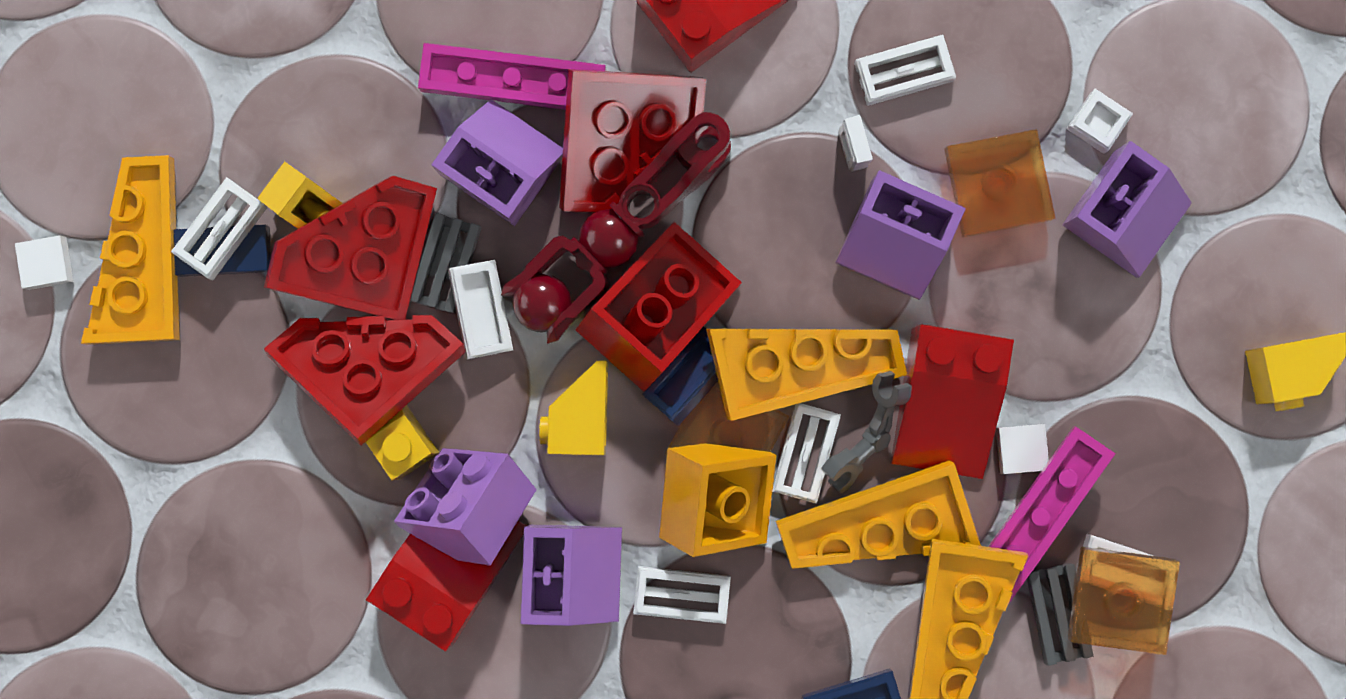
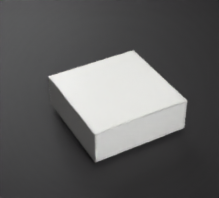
(1099, 121)
(855, 143)
(44, 262)
(1022, 448)

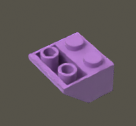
(498, 160)
(1129, 208)
(900, 235)
(467, 504)
(571, 575)

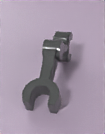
(847, 464)

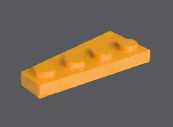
(137, 276)
(791, 366)
(882, 521)
(959, 613)

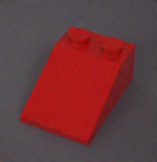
(705, 27)
(658, 306)
(953, 399)
(436, 591)

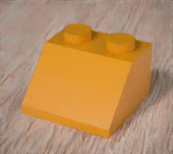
(716, 498)

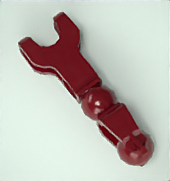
(612, 234)

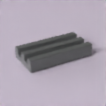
(455, 225)
(1069, 574)

